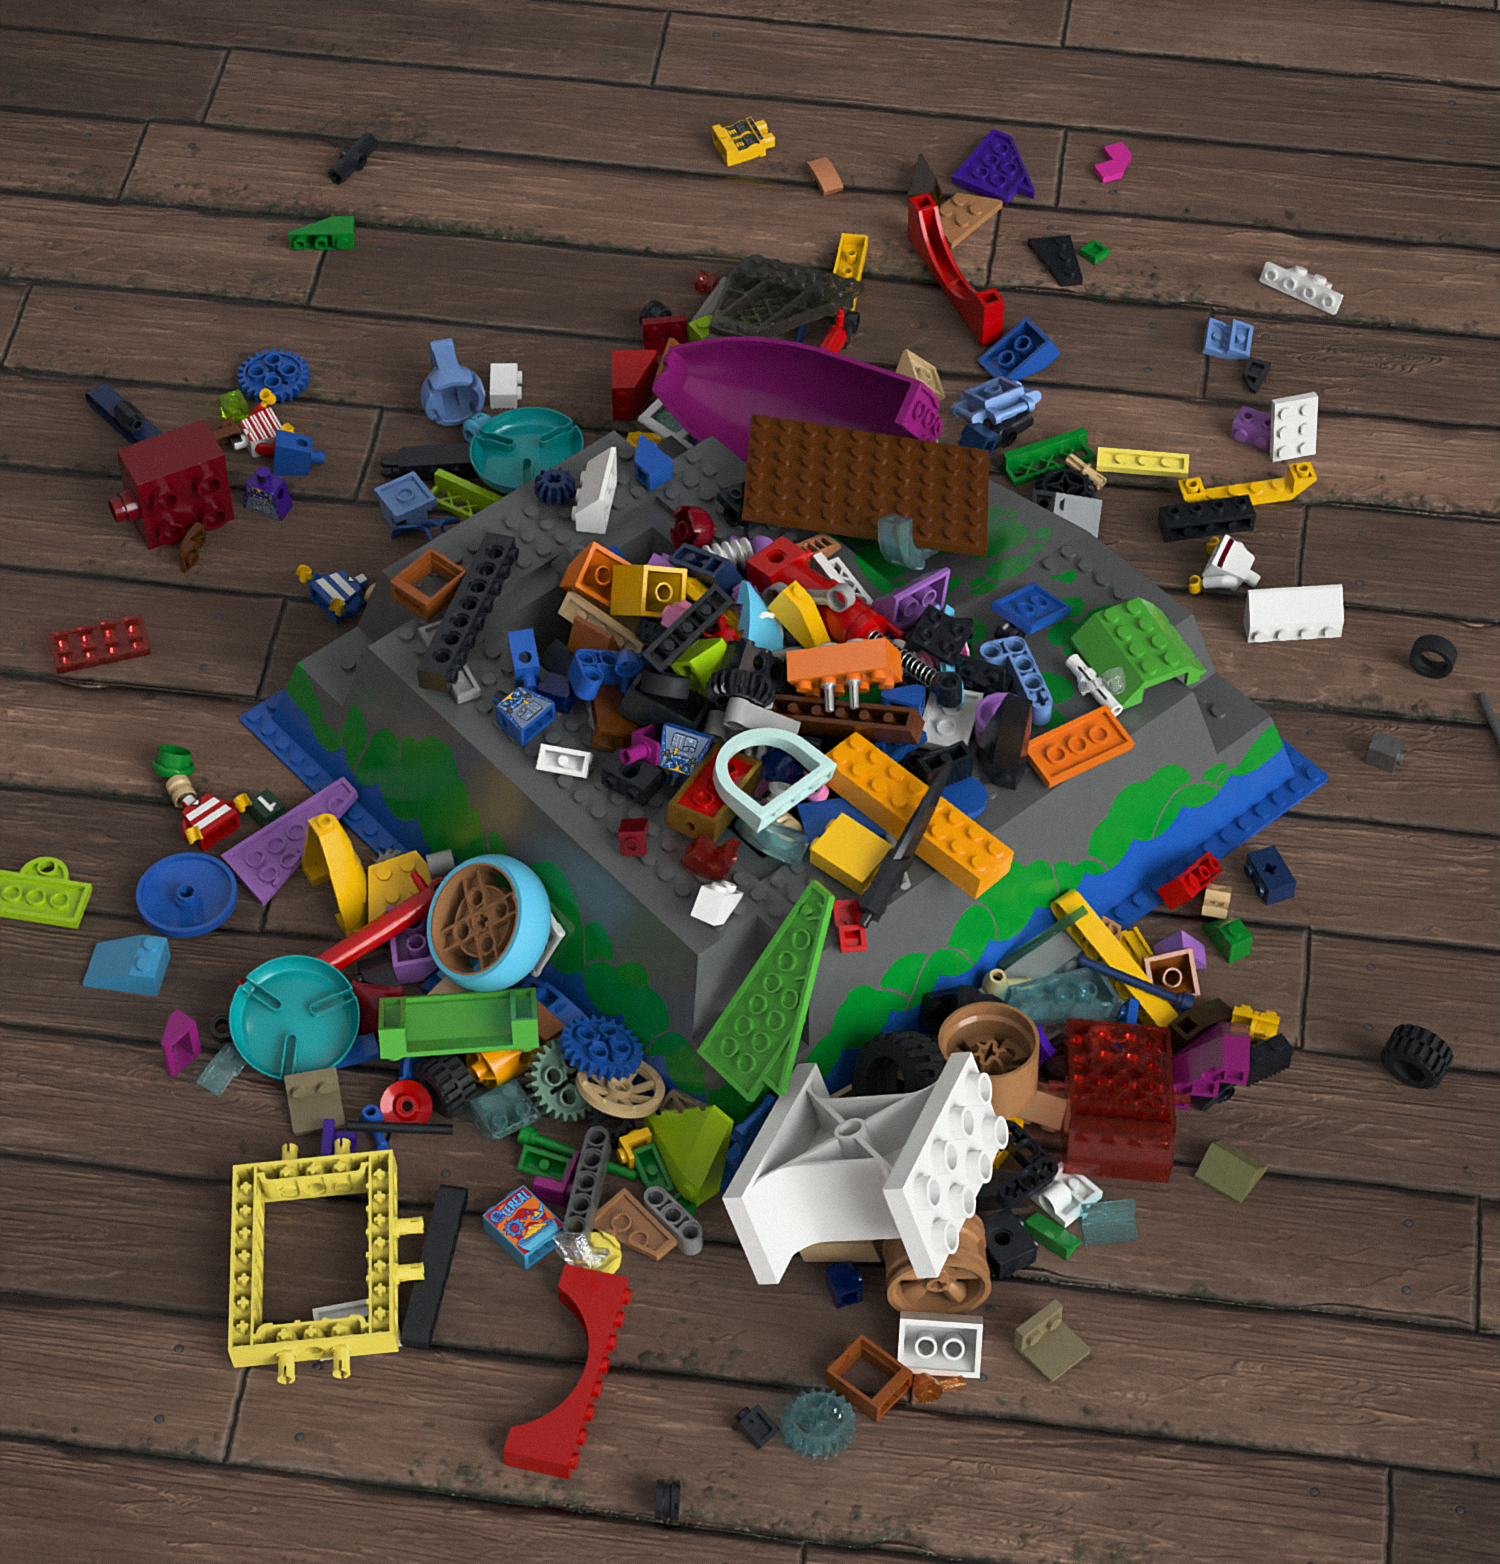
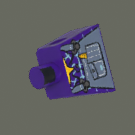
(267, 494)

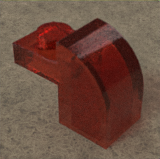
(708, 859)

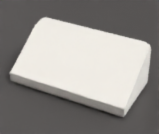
(564, 761)

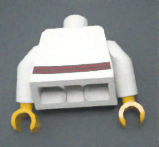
(1226, 568)

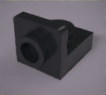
(755, 1425)

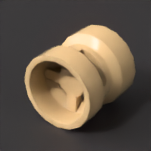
(179, 787)

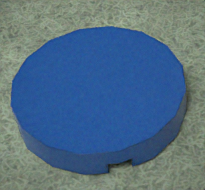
(967, 796)

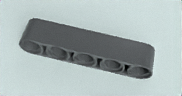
(590, 1177)

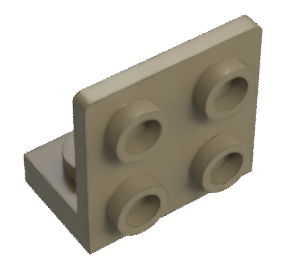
(314, 1098)
(1049, 1342)

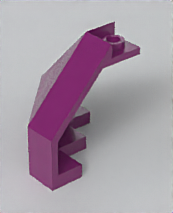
(1212, 1059)

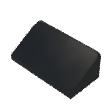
(557, 658)

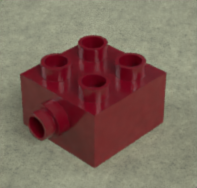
(173, 485)

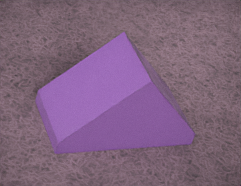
(1180, 941)

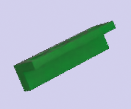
(1044, 453)

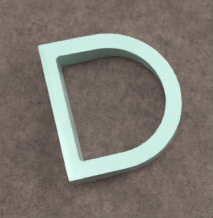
(758, 816)

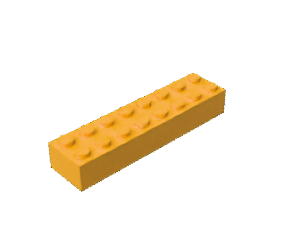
(889, 798)

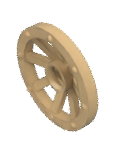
(621, 1093)

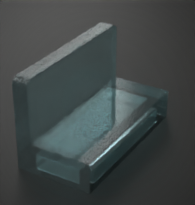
(1108, 1222)

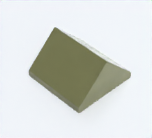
(1229, 1171)

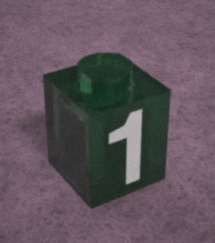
(266, 808)

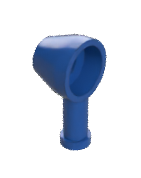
(627, 666)
(376, 1116)

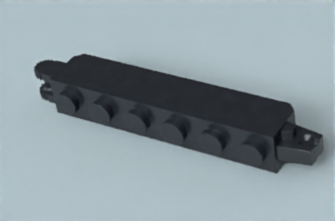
(428, 459)

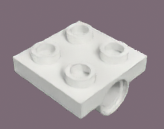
(1065, 1195)

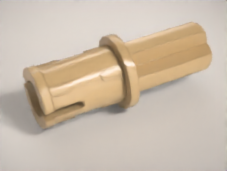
(1098, 479)

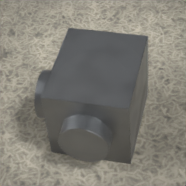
(1385, 752)

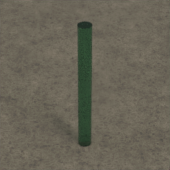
(1043, 937)

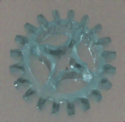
(812, 1411)

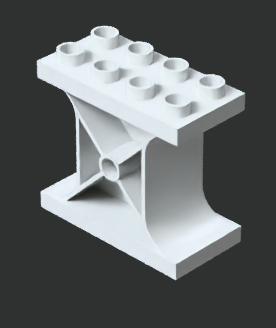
(867, 1169)

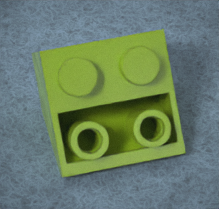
(700, 662)

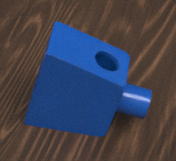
(294, 454)

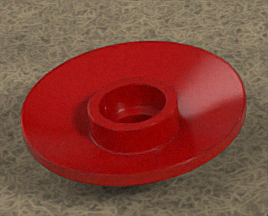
(406, 1090)

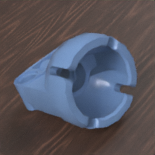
(450, 388)

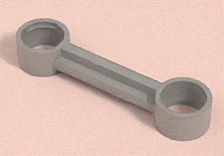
(820, 597)

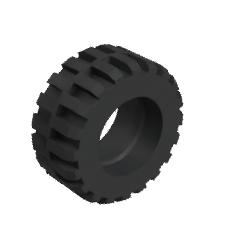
(884, 1054)

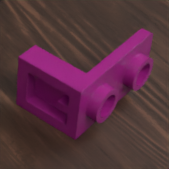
(557, 1192)

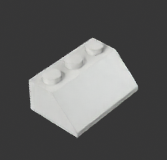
(596, 493)
(940, 1343)

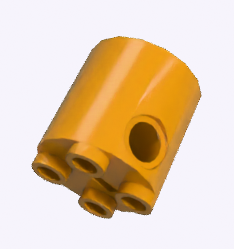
(498, 1067)

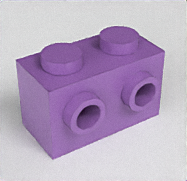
(1252, 428)

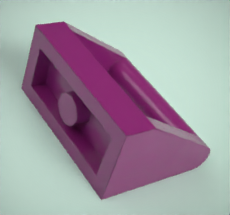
(184, 1034)

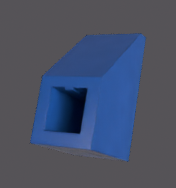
(651, 464)

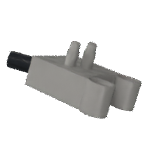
(744, 716)

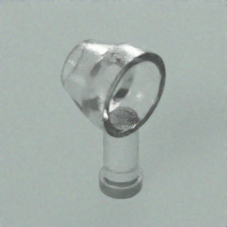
(1113, 680)

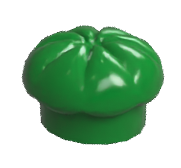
(172, 761)

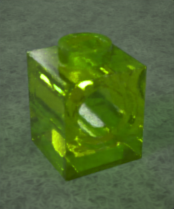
(233, 405)

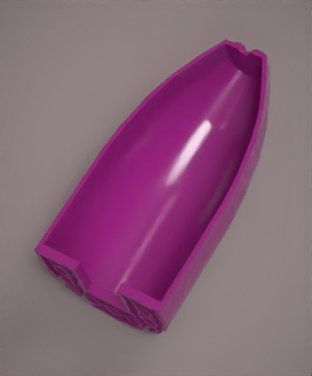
(725, 380)

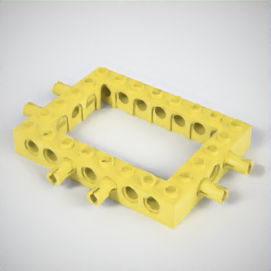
(292, 1179)

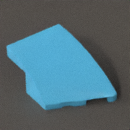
(760, 630)

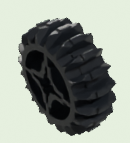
(1065, 481)
(741, 684)

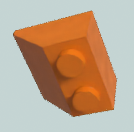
(592, 574)

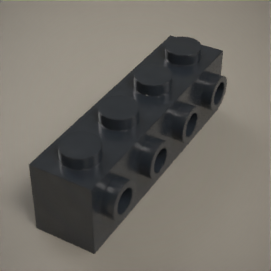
(1206, 518)

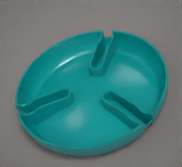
(521, 444)
(294, 1016)

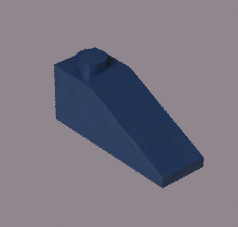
(706, 567)

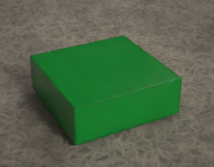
(1094, 252)

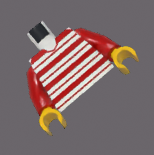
(260, 428)

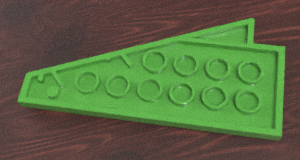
(764, 1020)

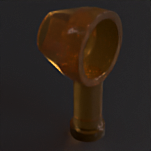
(929, 1390)

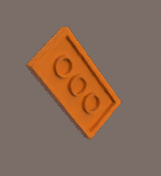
(1078, 746)

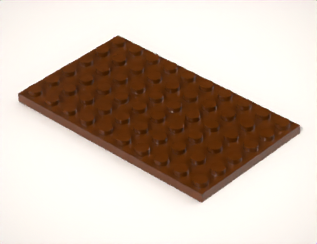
(852, 478)

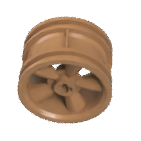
(960, 1285)

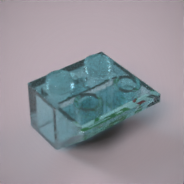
(503, 1111)

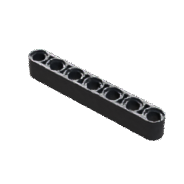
(437, 1262)

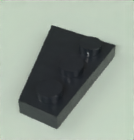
(1059, 257)

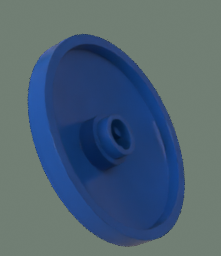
(186, 895)

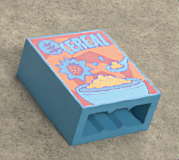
(522, 1227)

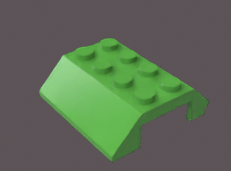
(1139, 641)

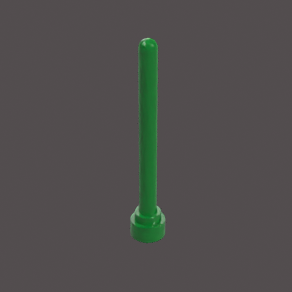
(529, 1136)

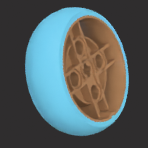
(488, 923)

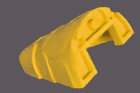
(331, 856)

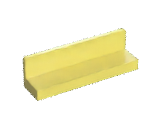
(1142, 462)

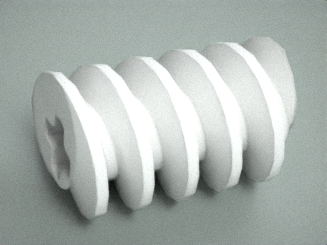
(737, 551)

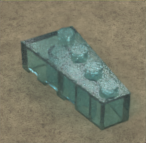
(1066, 995)

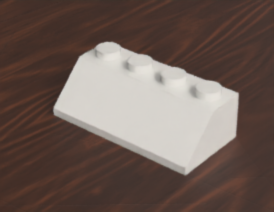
(1294, 613)

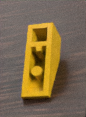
(800, 616)

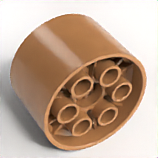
(1015, 1065)

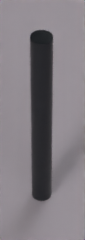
(396, 1127)

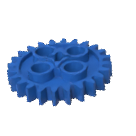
(277, 371)
(601, 1047)

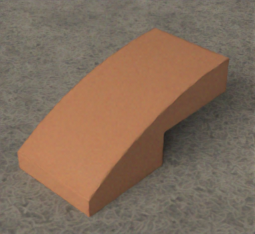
(825, 175)

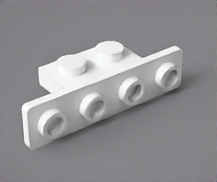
(1302, 286)

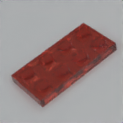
(99, 644)

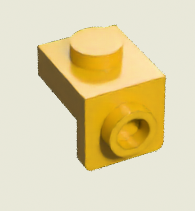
(630, 1142)

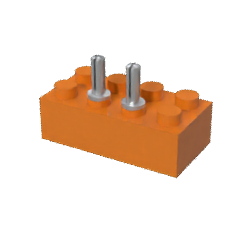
(843, 667)

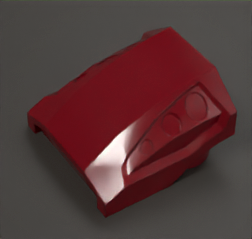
(368, 1001)

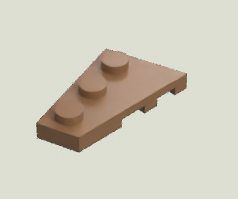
(634, 1226)

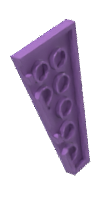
(276, 851)

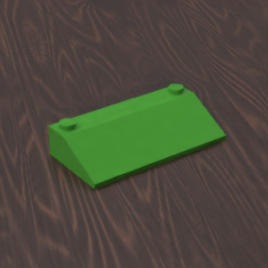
(458, 1023)

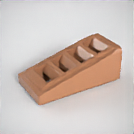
(817, 540)

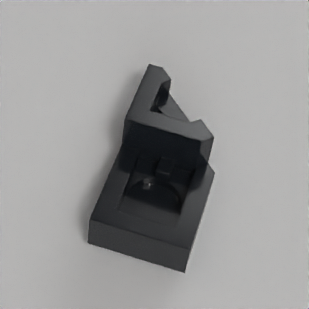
(1255, 373)

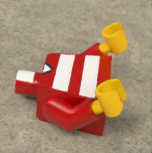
(210, 818)

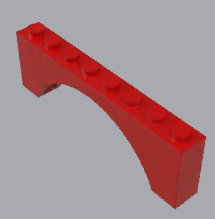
(979, 310)
(553, 1440)

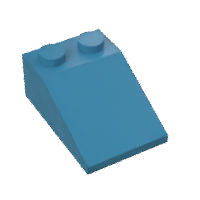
(129, 965)

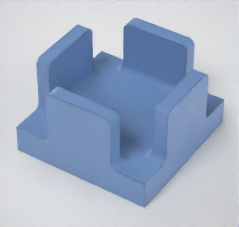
(405, 500)

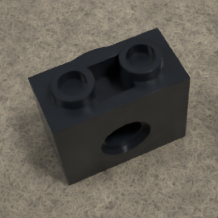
(1019, 1248)

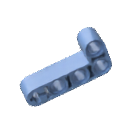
(1027, 680)

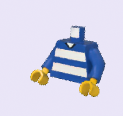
(334, 592)

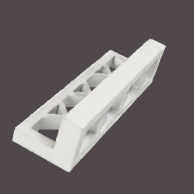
(826, 569)

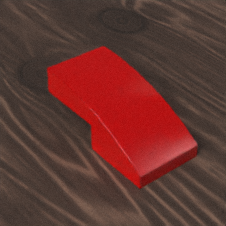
(848, 933)

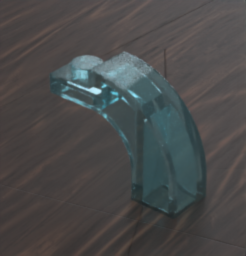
(897, 543)
(775, 840)

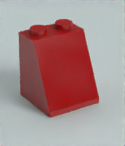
(632, 381)

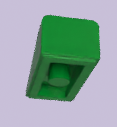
(651, 1168)

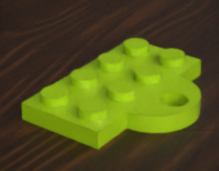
(43, 896)

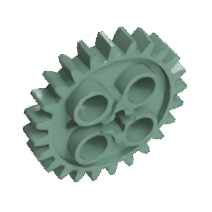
(551, 1061)

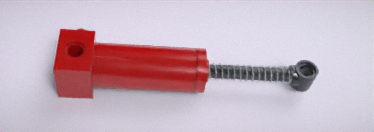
(787, 562)

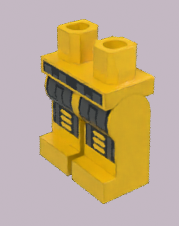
(742, 140)

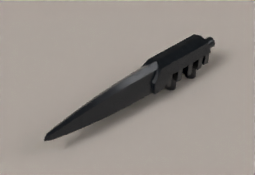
(900, 858)

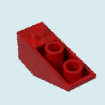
(1190, 881)

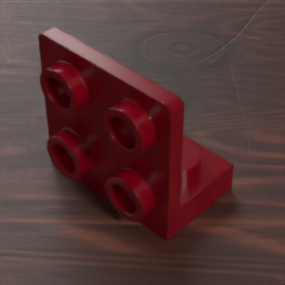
(659, 329)

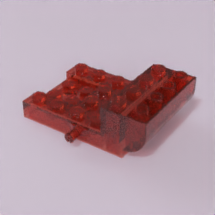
(1118, 1101)

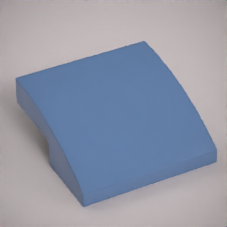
(1227, 340)

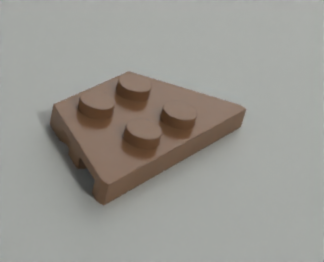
(964, 215)

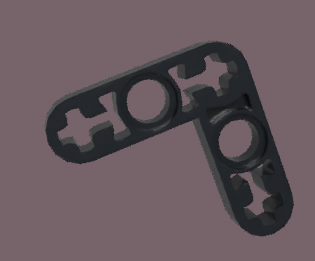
(1031, 1165)

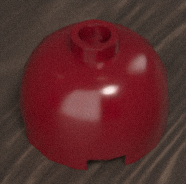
(692, 526)

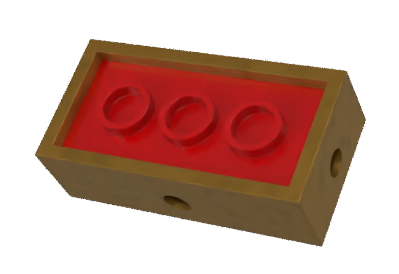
(697, 805)

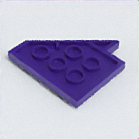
(995, 170)

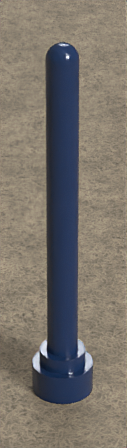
(1181, 1001)

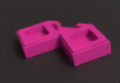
(1118, 158)

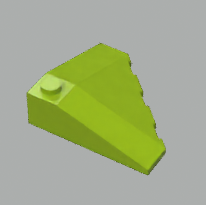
(692, 1148)

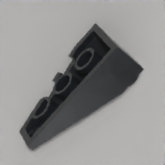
(1005, 742)

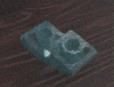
(221, 1070)

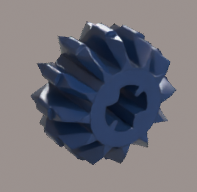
(554, 487)

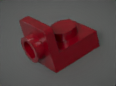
(632, 836)

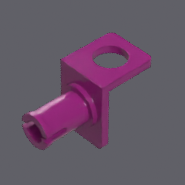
(642, 747)

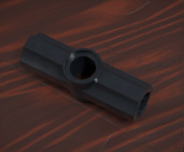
(352, 158)
(1011, 427)

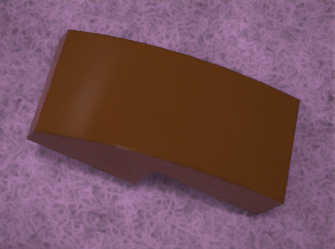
(189, 548)

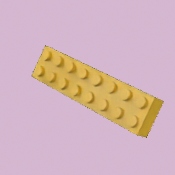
(851, 258)

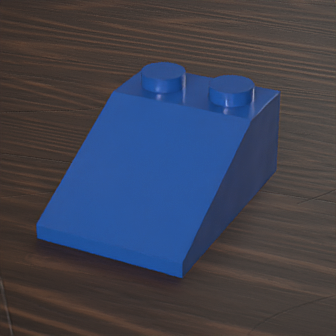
(1019, 352)

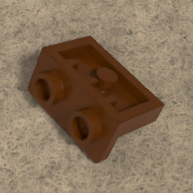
(224, 430)

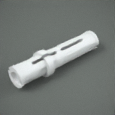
(1077, 666)

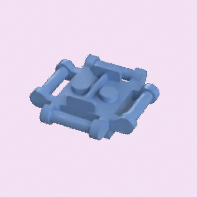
(995, 400)

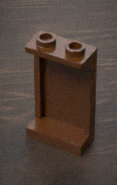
(610, 727)

